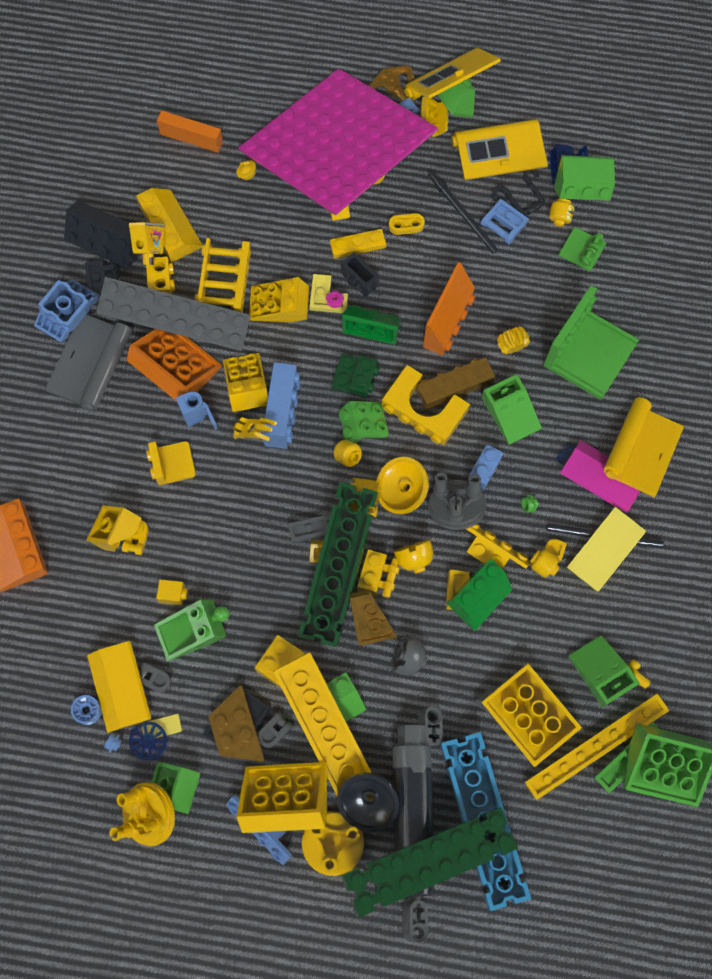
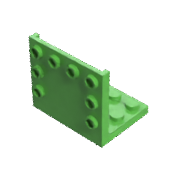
(590, 349)

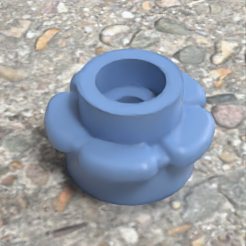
(113, 742)

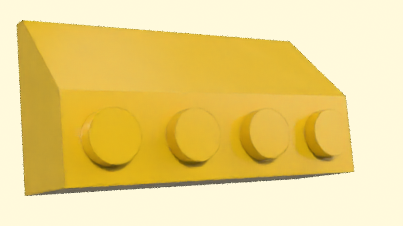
(162, 208)

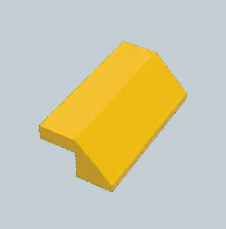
(119, 686)

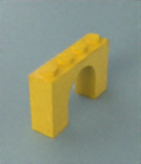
(437, 427)

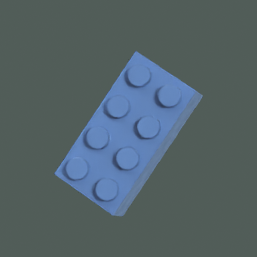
(282, 404)

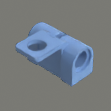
(194, 409)

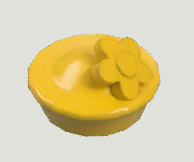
(246, 170)

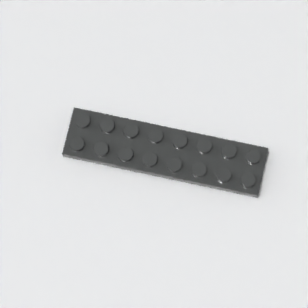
(173, 314)

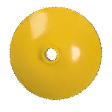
(394, 481)

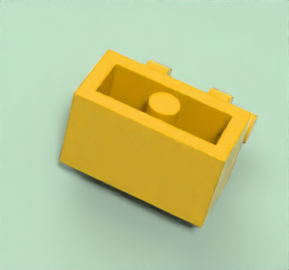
(372, 573)

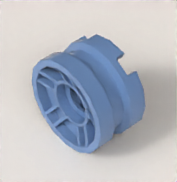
(83, 702)

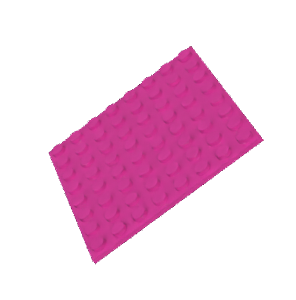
(337, 140)

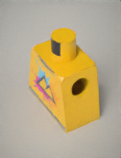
(147, 240)

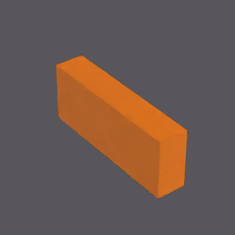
(190, 131)

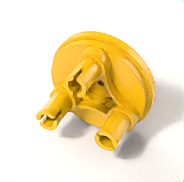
(146, 815)
(333, 848)

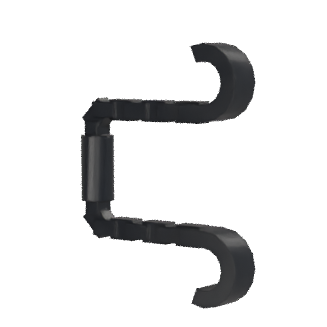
(527, 180)

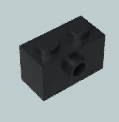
(359, 274)

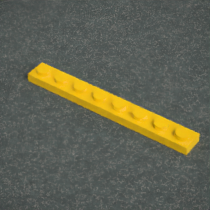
(595, 747)

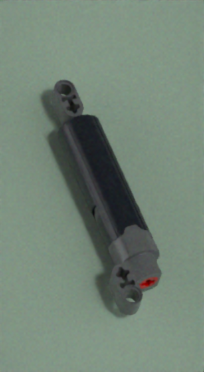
(415, 817)

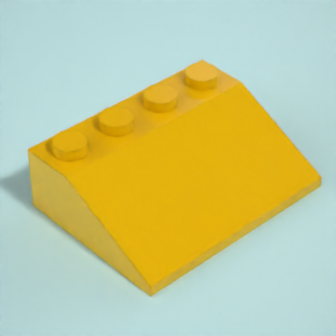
(531, 715)
(283, 798)

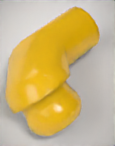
(634, 666)

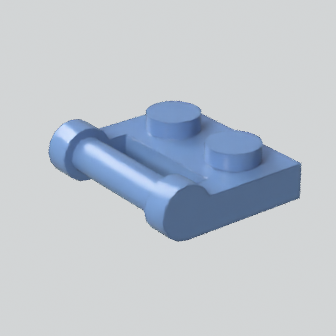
(508, 217)

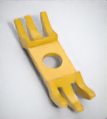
(259, 425)

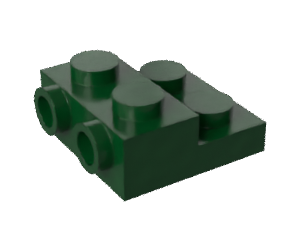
(355, 375)

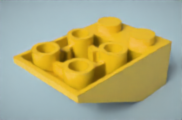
(279, 301)
(245, 382)

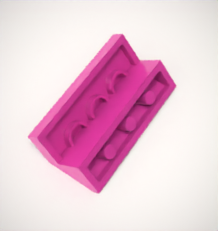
(587, 470)

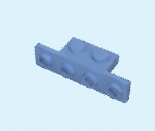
(267, 839)

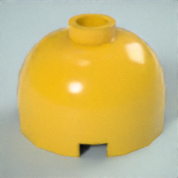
(415, 556)

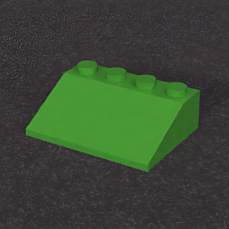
(668, 765)

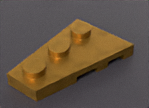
(369, 620)

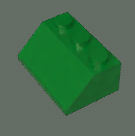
(371, 324)
(480, 594)

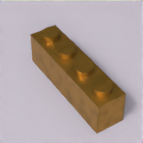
(456, 382)

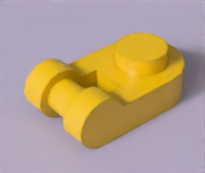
(140, 535)

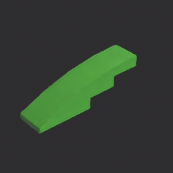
(616, 769)

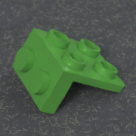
(363, 421)

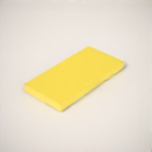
(606, 549)

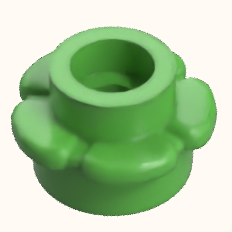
(529, 504)

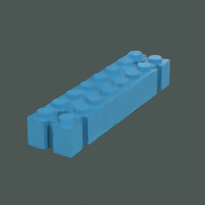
(477, 794)

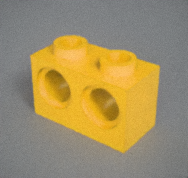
(157, 278)

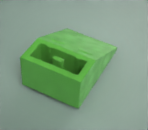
(511, 409)
(603, 671)

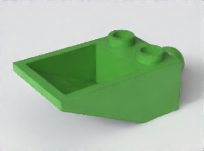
(191, 628)

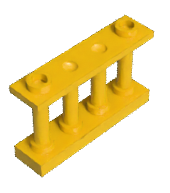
(240, 269)

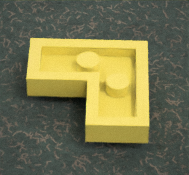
(320, 288)

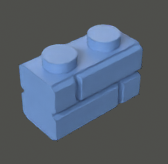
(487, 465)

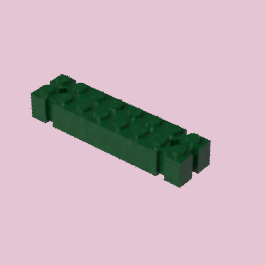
(338, 564)
(429, 862)

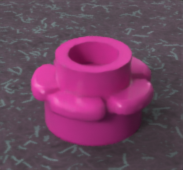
(334, 303)

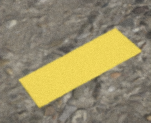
(170, 724)

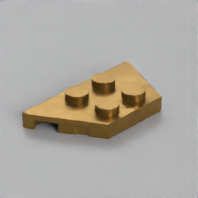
(235, 729)

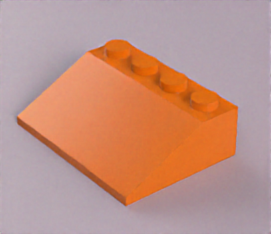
(449, 312)
(172, 362)
(19, 549)

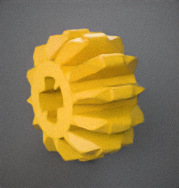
(513, 340)

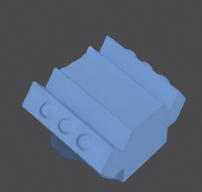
(64, 308)

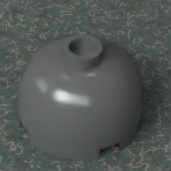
(409, 656)

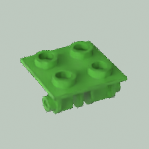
(583, 248)

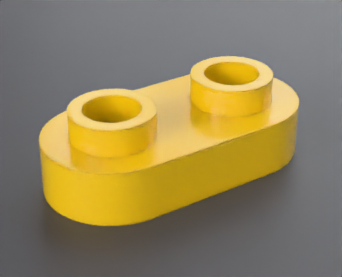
(406, 224)

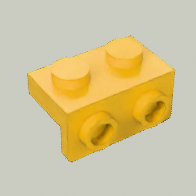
(436, 114)

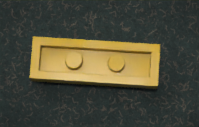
(357, 243)

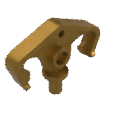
(390, 80)

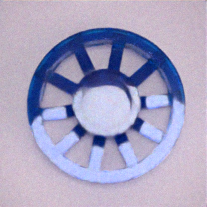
(148, 741)

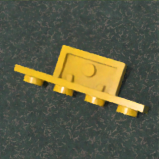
(488, 547)

